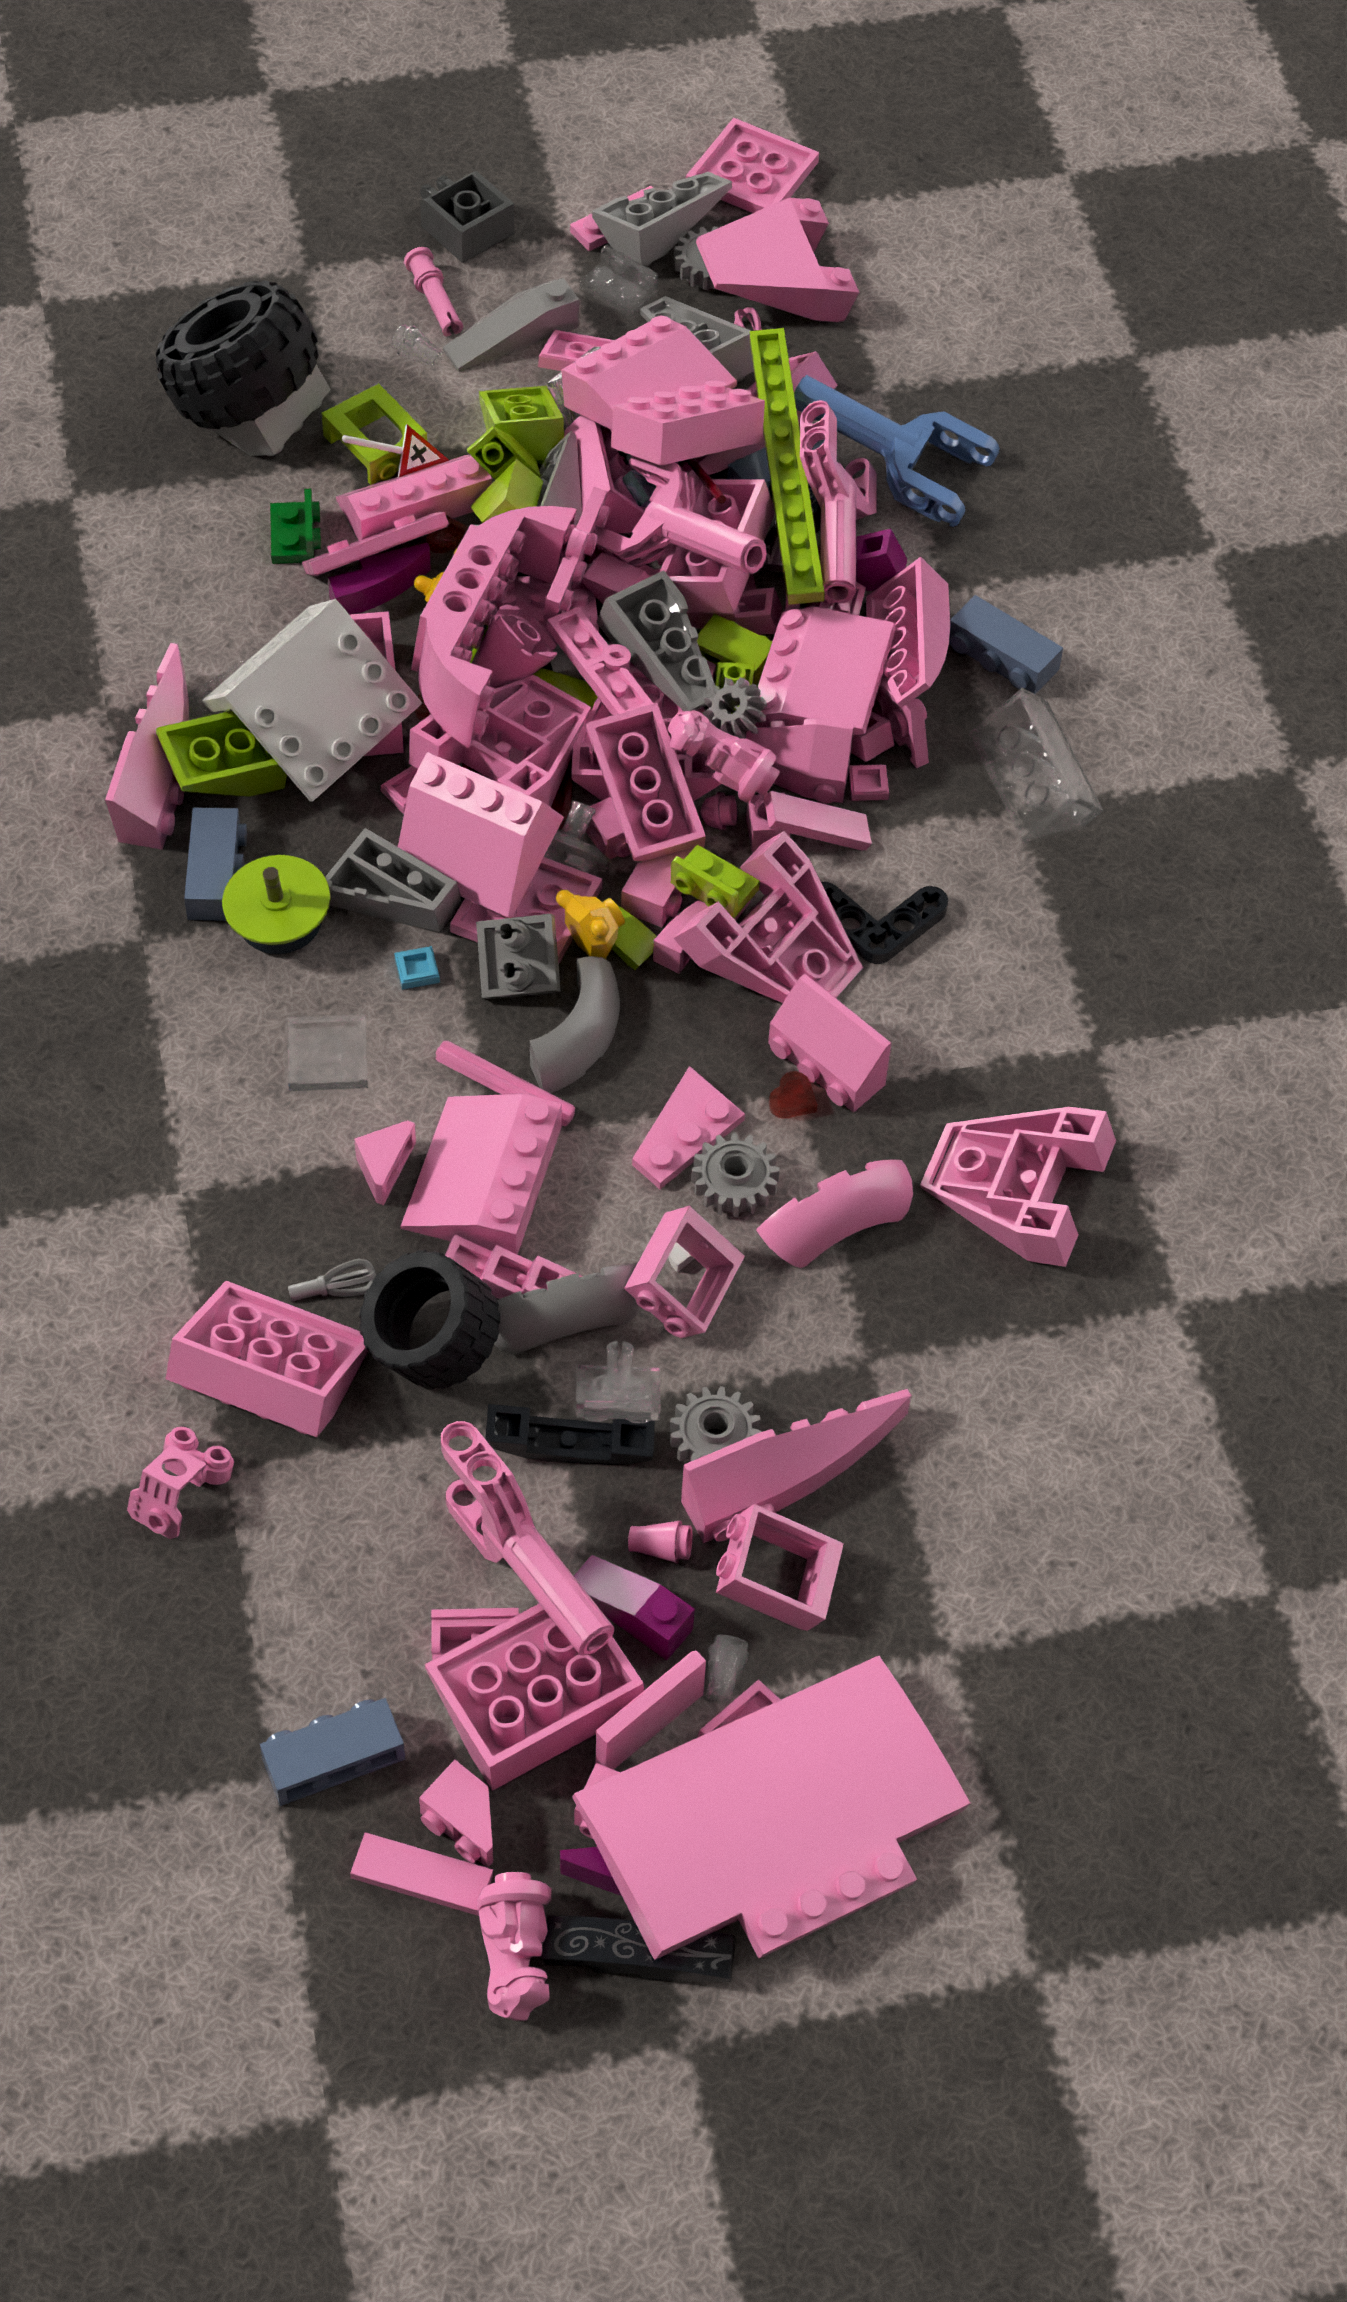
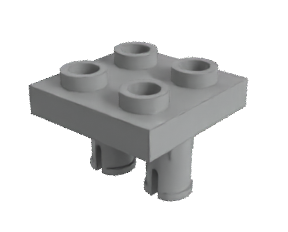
(518, 956)

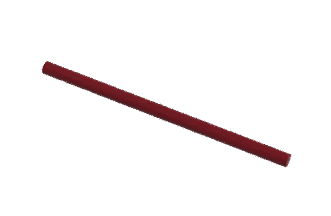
(707, 481)

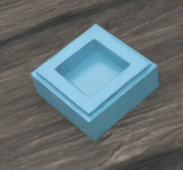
(417, 967)

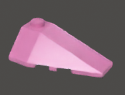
(810, 756)

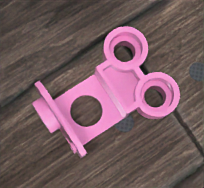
(158, 1494)

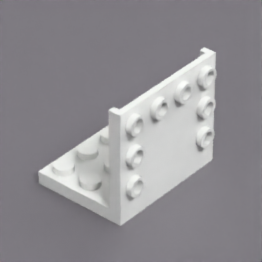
(317, 696)

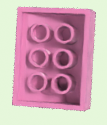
(642, 362)
(824, 667)
(476, 832)
(485, 1169)
(267, 1358)
(529, 1693)

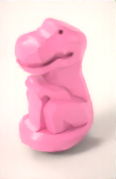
(736, 761)
(512, 1933)

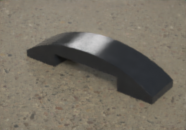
(567, 1440)

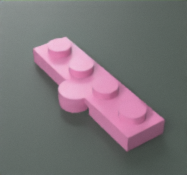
(581, 542)
(600, 664)

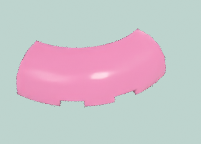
(839, 1209)

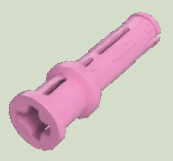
(429, 281)

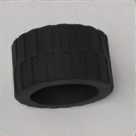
(396, 1299)

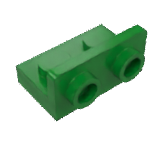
(294, 531)

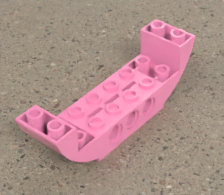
(465, 600)

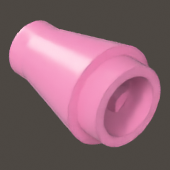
(663, 1540)

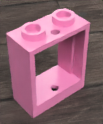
(703, 1244)
(819, 1575)

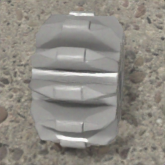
(729, 698)

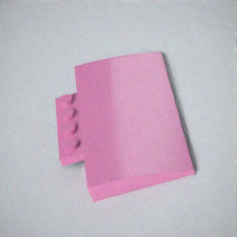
(775, 1815)

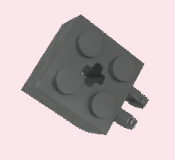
(466, 214)

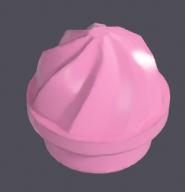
(719, 811)

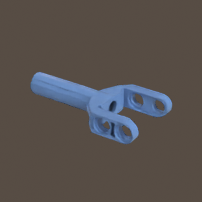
(904, 445)

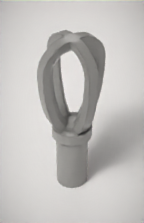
(328, 1283)

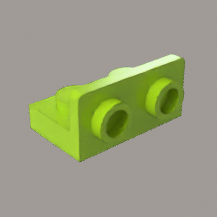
(713, 880)

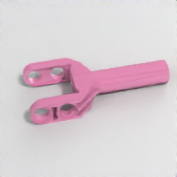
(839, 498)
(672, 522)
(512, 1536)

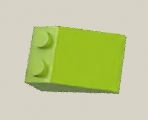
(526, 415)
(219, 757)

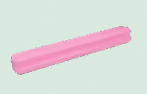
(494, 1076)

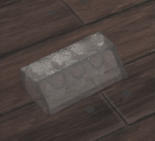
(1035, 769)

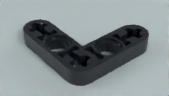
(875, 931)

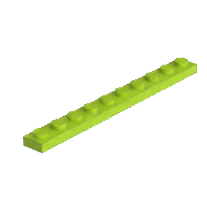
(786, 472)

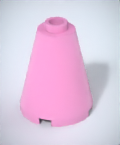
(514, 647)

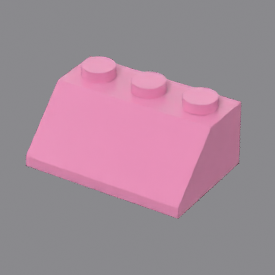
(830, 1044)

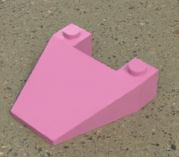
(774, 261)
(524, 740)
(782, 936)
(1008, 1172)

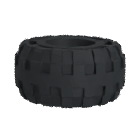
(237, 355)

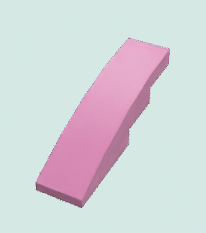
(503, 1269)

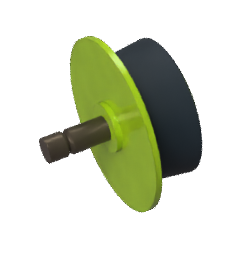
(277, 903)

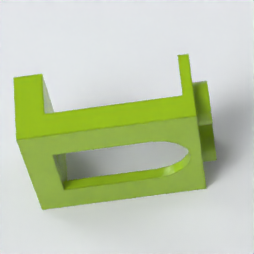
(360, 411)

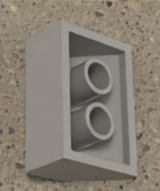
(270, 431)

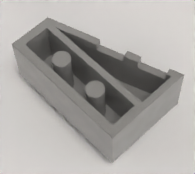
(392, 885)

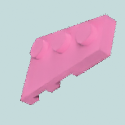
(905, 722)
(687, 1121)

